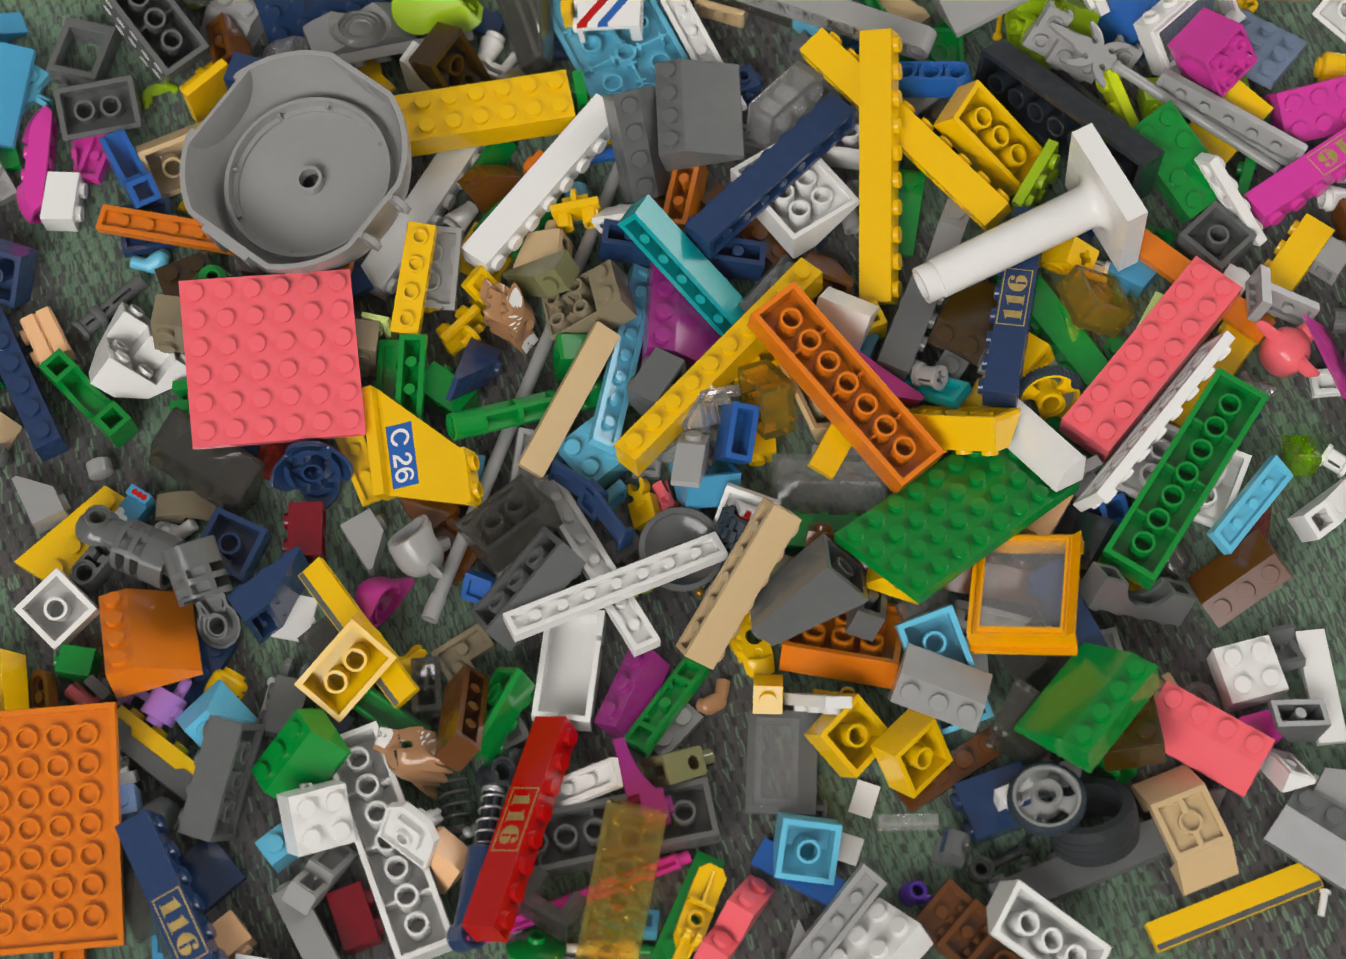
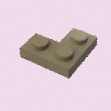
(463, 649)

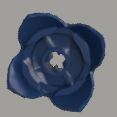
(314, 469)

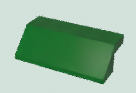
(403, 370)

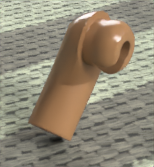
(715, 701)

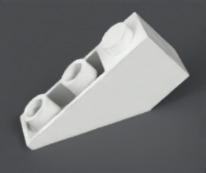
(1321, 513)

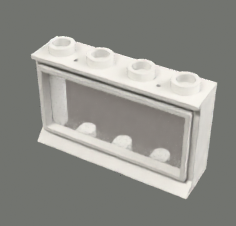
(1167, 19)

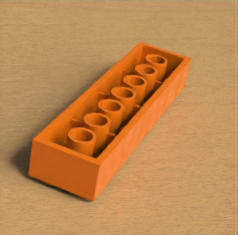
(845, 388)

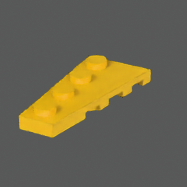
(61, 545)

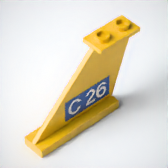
(414, 458)

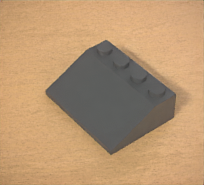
(698, 113)

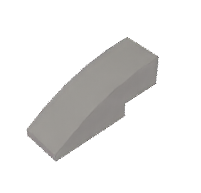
(318, 878)

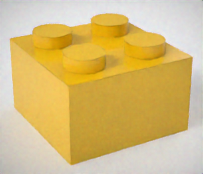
(847, 737)
(911, 753)

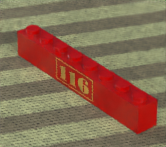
(520, 830)

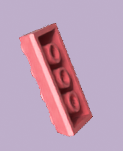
(1211, 739)

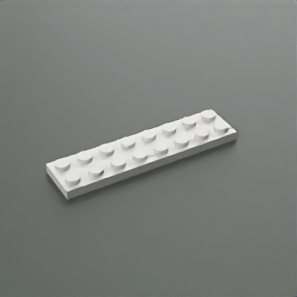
(1153, 423)

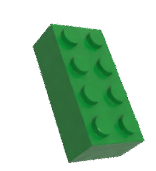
(1179, 176)

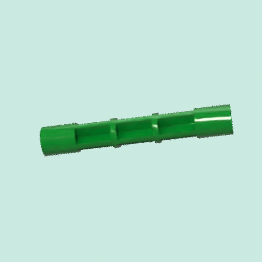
(507, 414)

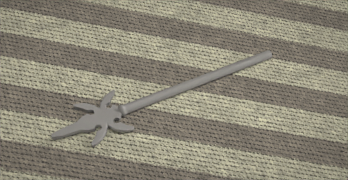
(1099, 55)

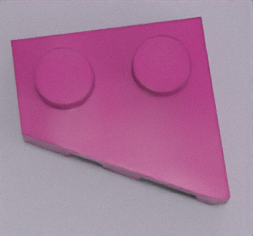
(90, 160)

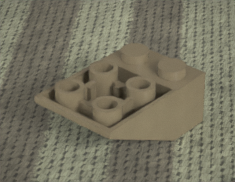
(595, 296)

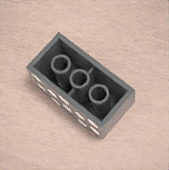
(158, 35)

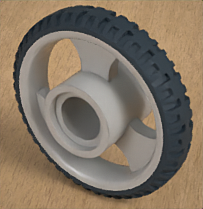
(1043, 786)

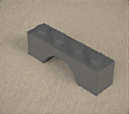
(1108, 590)

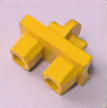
(574, 209)
(467, 326)

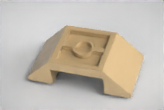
(1189, 828)

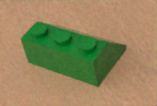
(507, 695)
(302, 752)

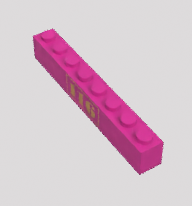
(1299, 181)

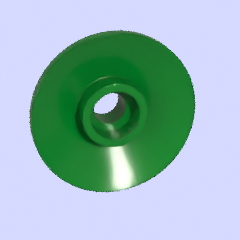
(535, 945)

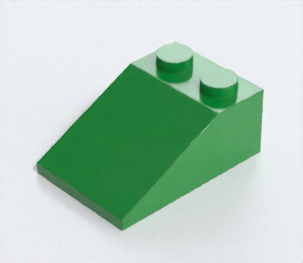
(911, 199)

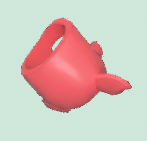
(1286, 350)

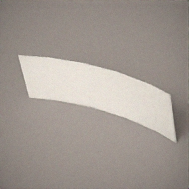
(863, 805)

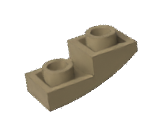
(180, 505)

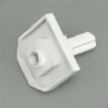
(411, 831)

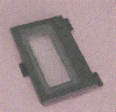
(781, 765)

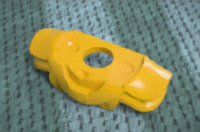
(755, 657)

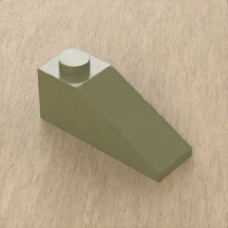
(545, 275)

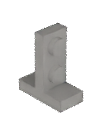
(1275, 300)

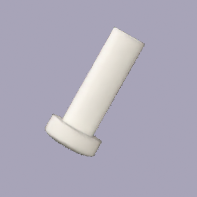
(1323, 901)

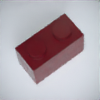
(306, 529)
(355, 918)

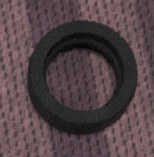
(1105, 842)

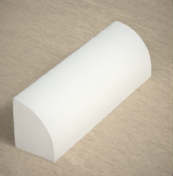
(1046, 451)

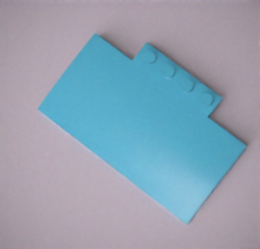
(612, 59)

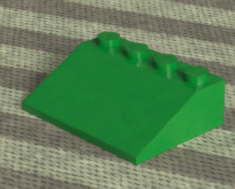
(1090, 704)

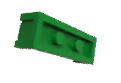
(377, 707)

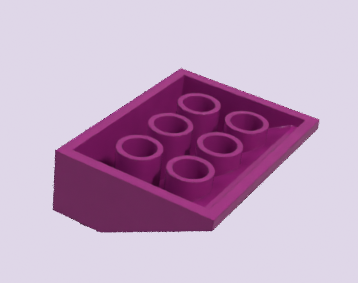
(673, 322)

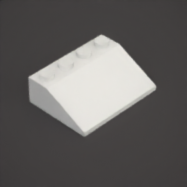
(807, 208)
(1219, 498)

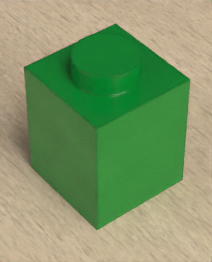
(77, 662)

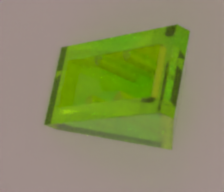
(1300, 455)

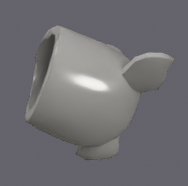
(419, 550)

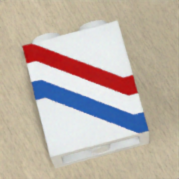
(609, 16)

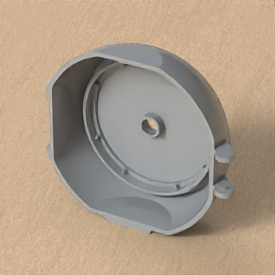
(271, 132)

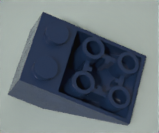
(270, 595)

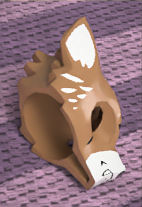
(509, 314)
(413, 763)

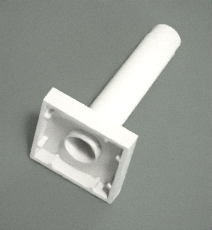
(1096, 200)

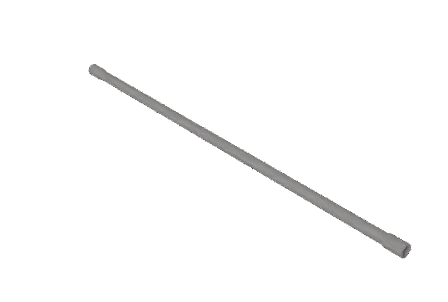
(438, 597)

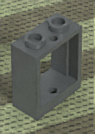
(88, 32)

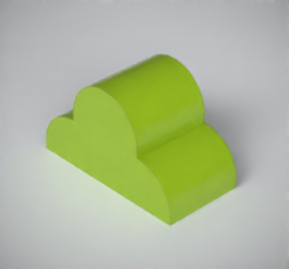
(421, 15)

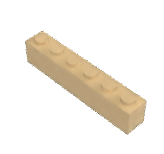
(738, 583)

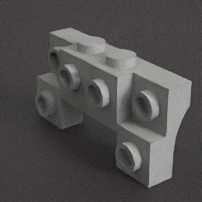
(1056, 50)

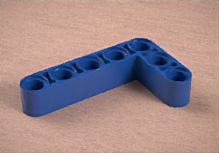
(929, 78)

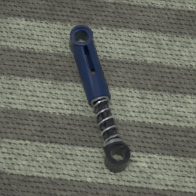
(493, 791)

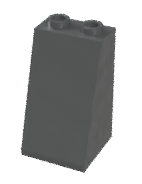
(808, 592)

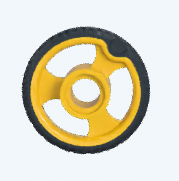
(1049, 393)

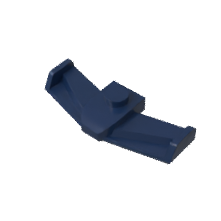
(592, 501)

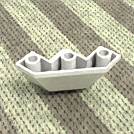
(127, 361)

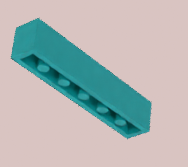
(682, 264)

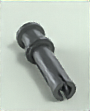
(97, 313)

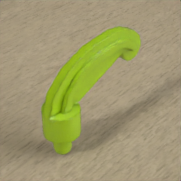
(155, 90)

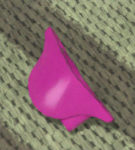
(381, 597)

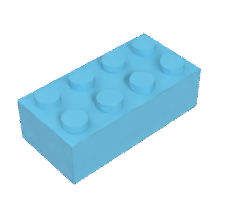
(940, 633)

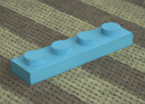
(1250, 504)

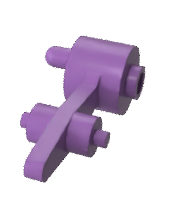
(161, 704)

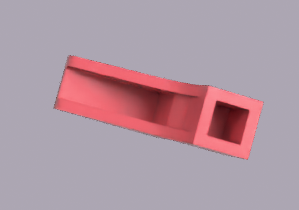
(735, 919)

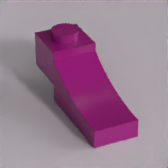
(636, 785)

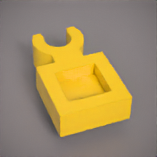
(644, 504)

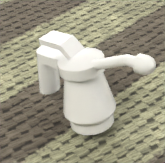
(489, 49)

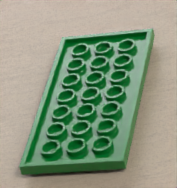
(949, 520)

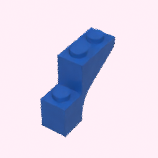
(129, 169)

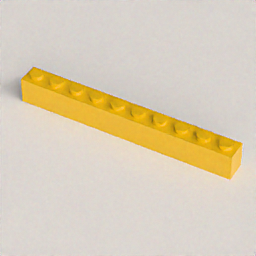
(919, 143)
(879, 165)
(1287, 271)
(714, 369)

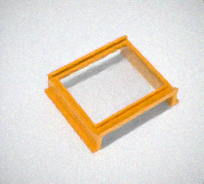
(1026, 597)

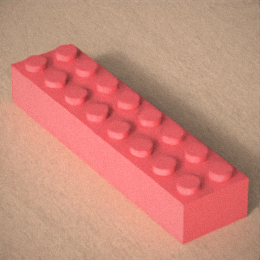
(1150, 359)

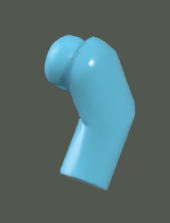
(152, 262)

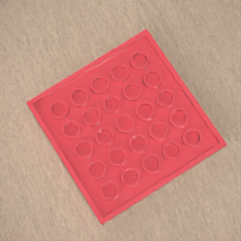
(271, 359)

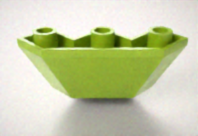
(1023, 16)

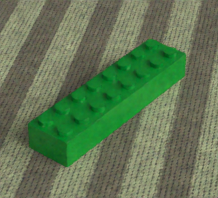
(1183, 478)

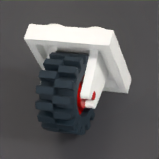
(736, 511)

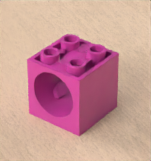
(1213, 52)

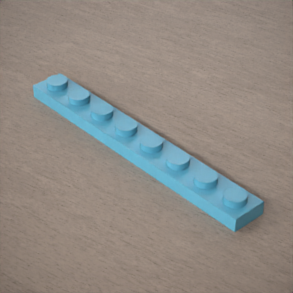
(619, 369)

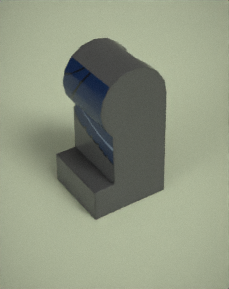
(951, 849)

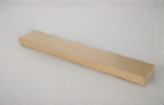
(568, 400)

